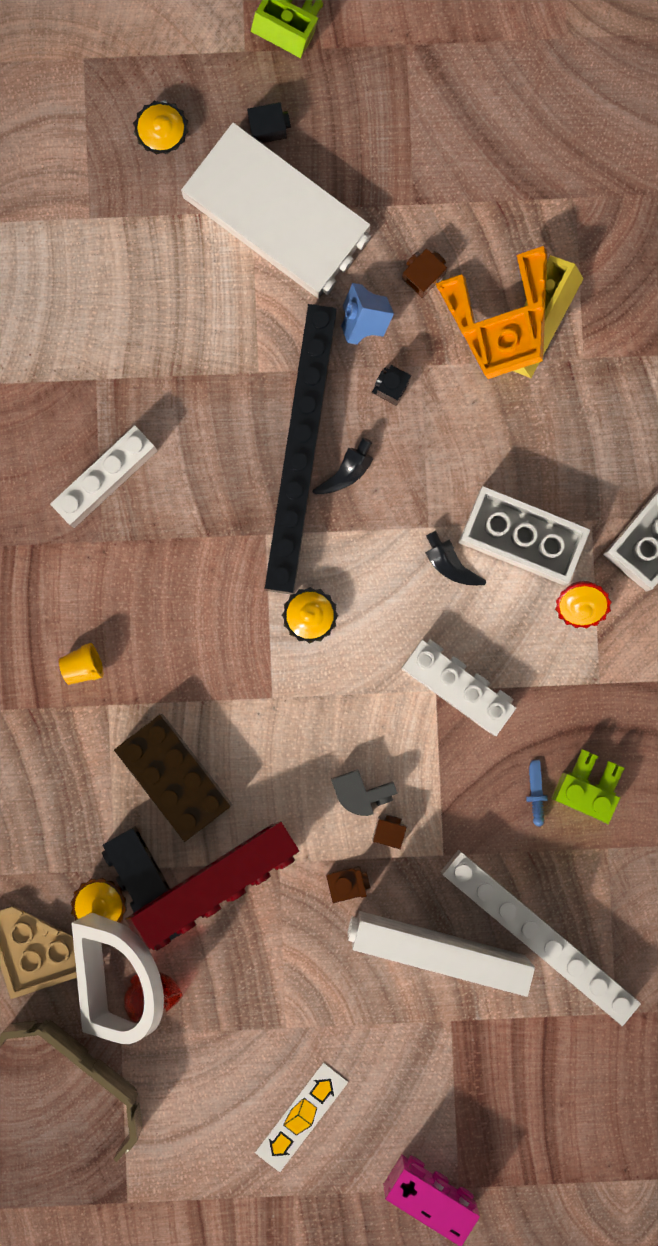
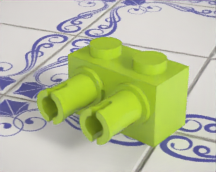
(287, 24)
(577, 793)

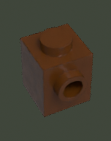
(424, 271)

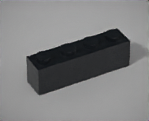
(136, 869)

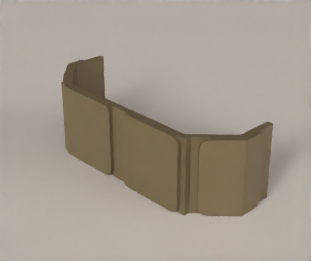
(94, 1068)

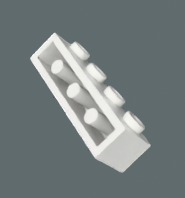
(459, 688)

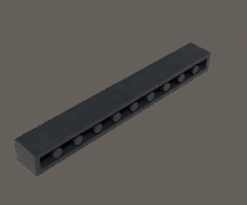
(300, 449)

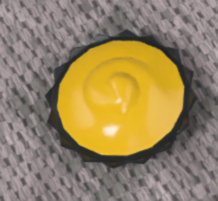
(160, 127)
(310, 615)

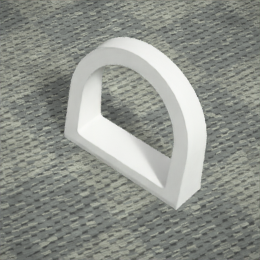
(96, 1020)

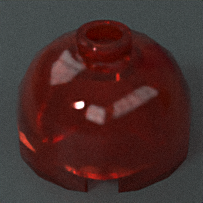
(135, 998)

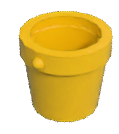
(81, 665)

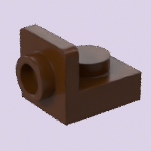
(348, 884)

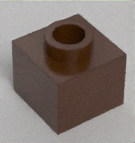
(389, 831)

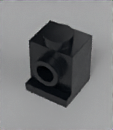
(391, 384)

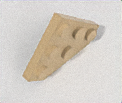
(33, 953)

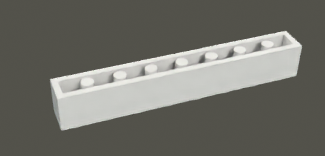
(540, 937)

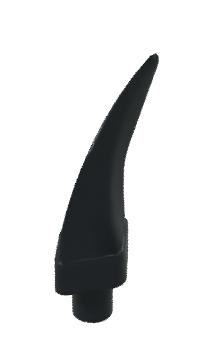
(352, 468)
(447, 563)

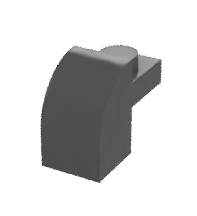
(355, 798)

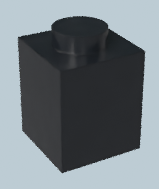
(268, 122)

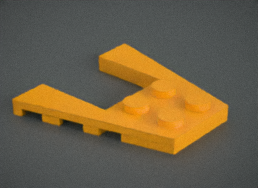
(510, 338)

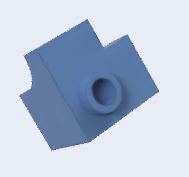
(365, 314)

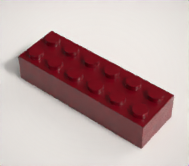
(212, 885)

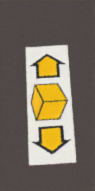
(301, 1117)

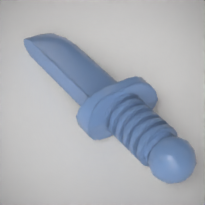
(536, 792)

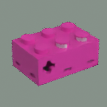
(431, 1199)

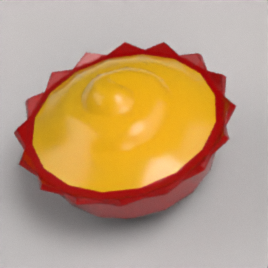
(583, 604)

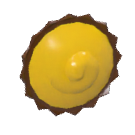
(99, 898)

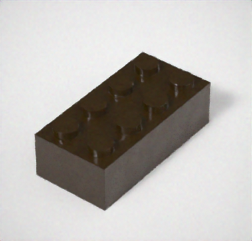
(173, 777)

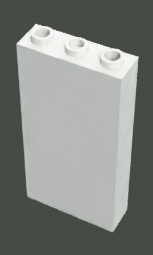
(276, 211)
(441, 953)

